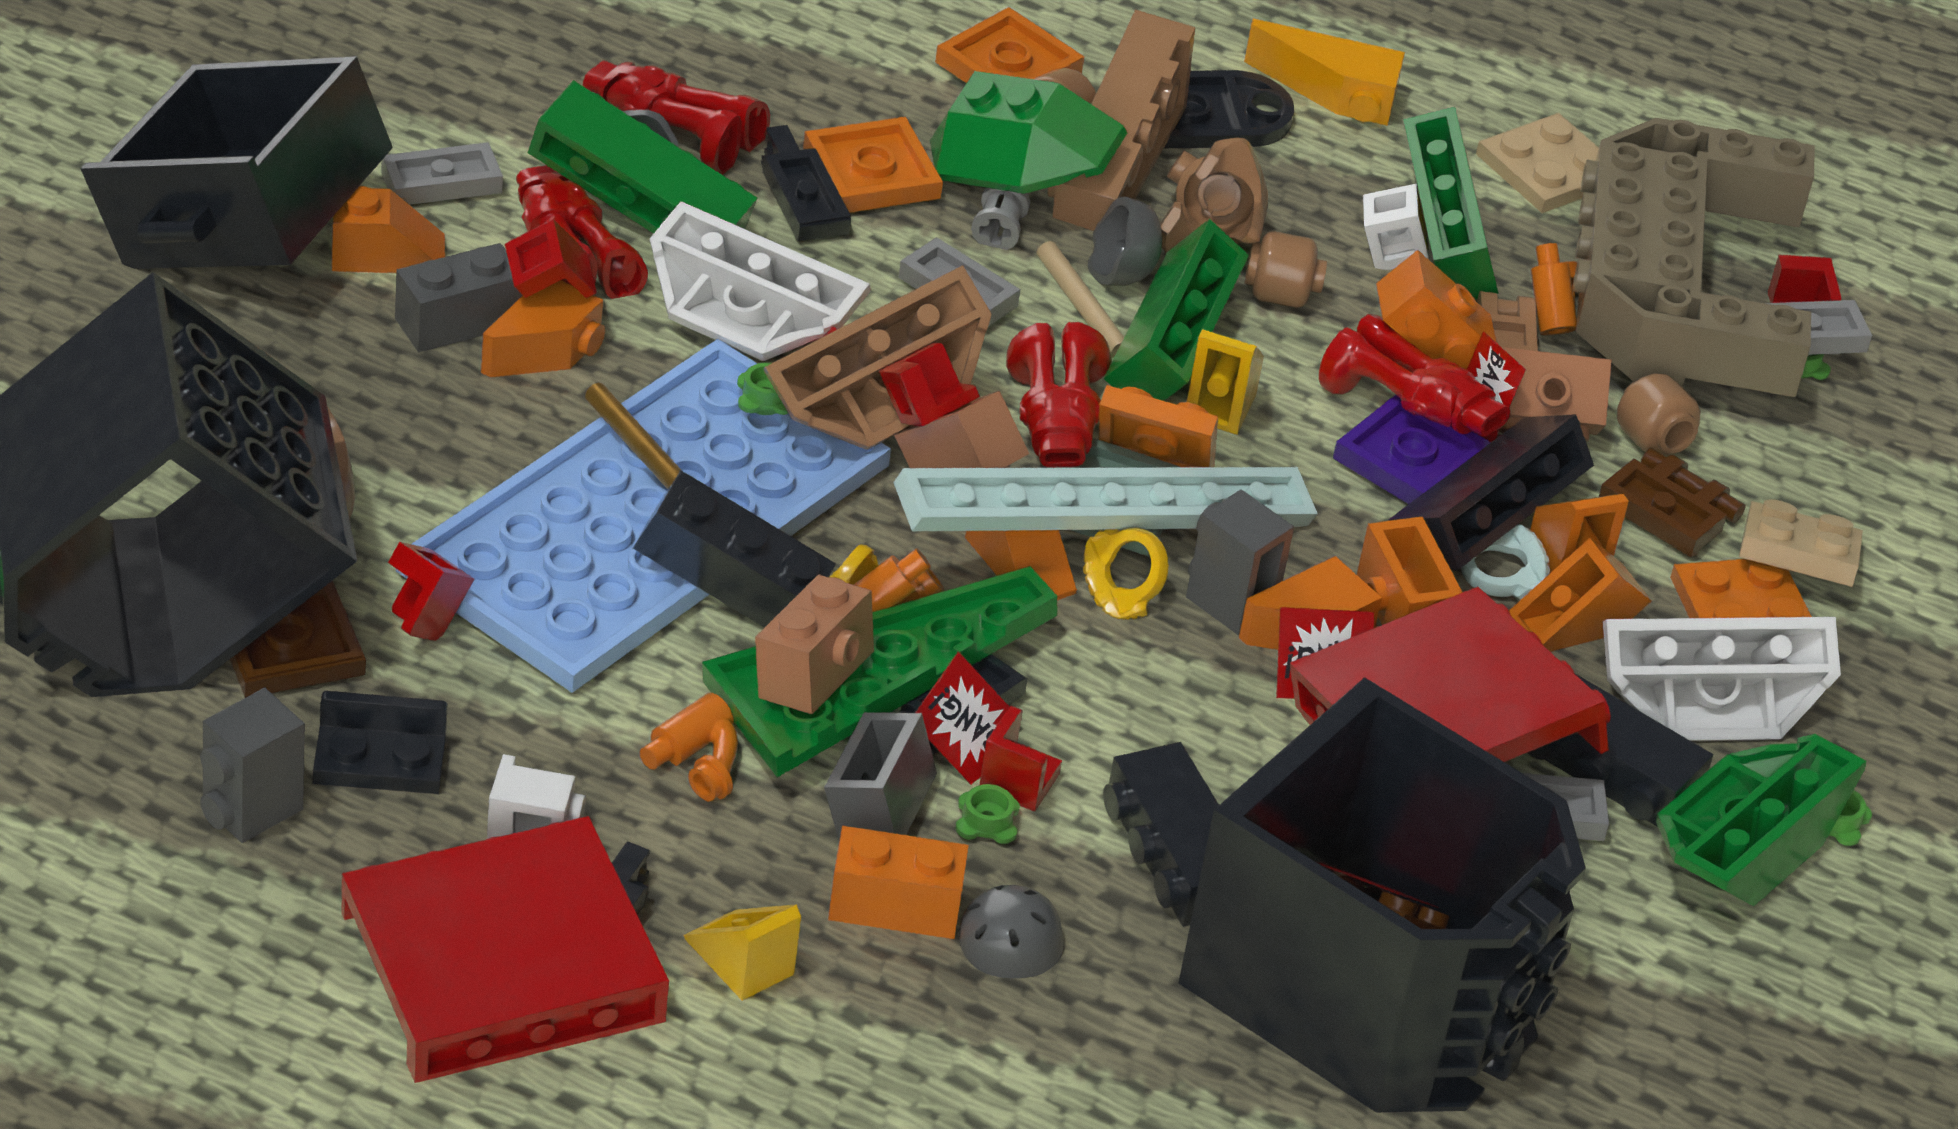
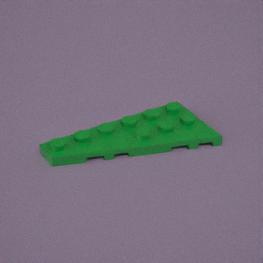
(909, 656)

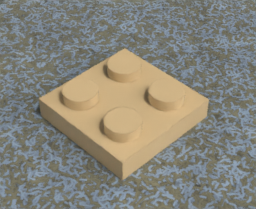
(1541, 160)
(1801, 543)

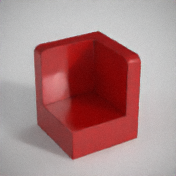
(546, 257)
(1803, 280)
(925, 386)
(430, 592)
(1016, 767)

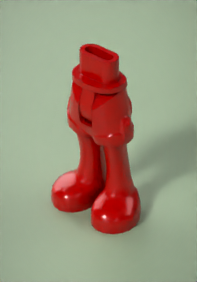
(716, 118)
(552, 196)
(1424, 384)
(1065, 415)

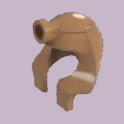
(1217, 187)

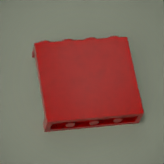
(1466, 670)
(506, 947)

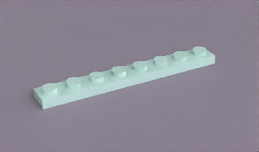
(1090, 496)

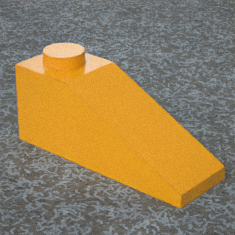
(1330, 70)

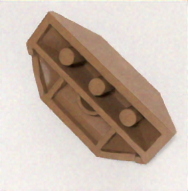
(837, 378)

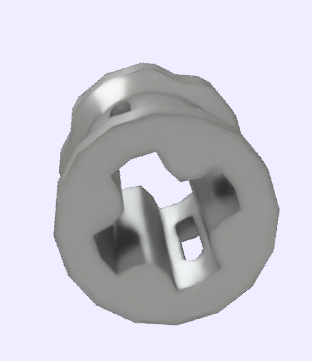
(1007, 215)

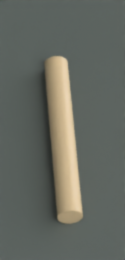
(1079, 294)

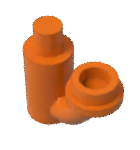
(1554, 291)
(901, 581)
(689, 731)

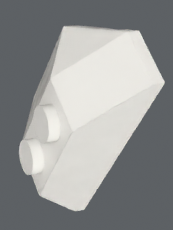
(747, 285)
(1723, 673)

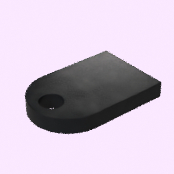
(1224, 107)

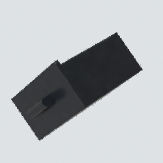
(239, 163)

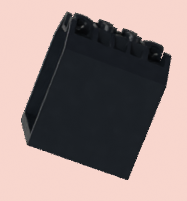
(215, 566)
(1338, 975)

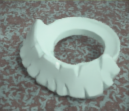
(1529, 549)

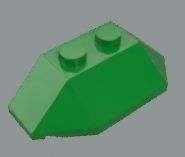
(1022, 135)
(1760, 814)

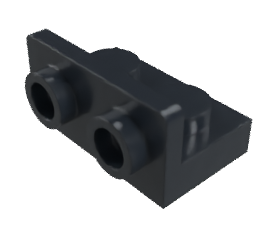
(380, 742)

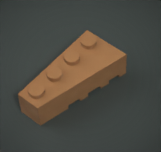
(1147, 95)

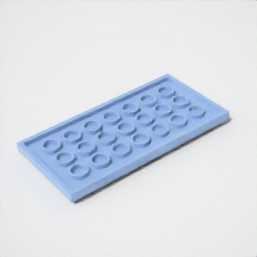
(560, 535)

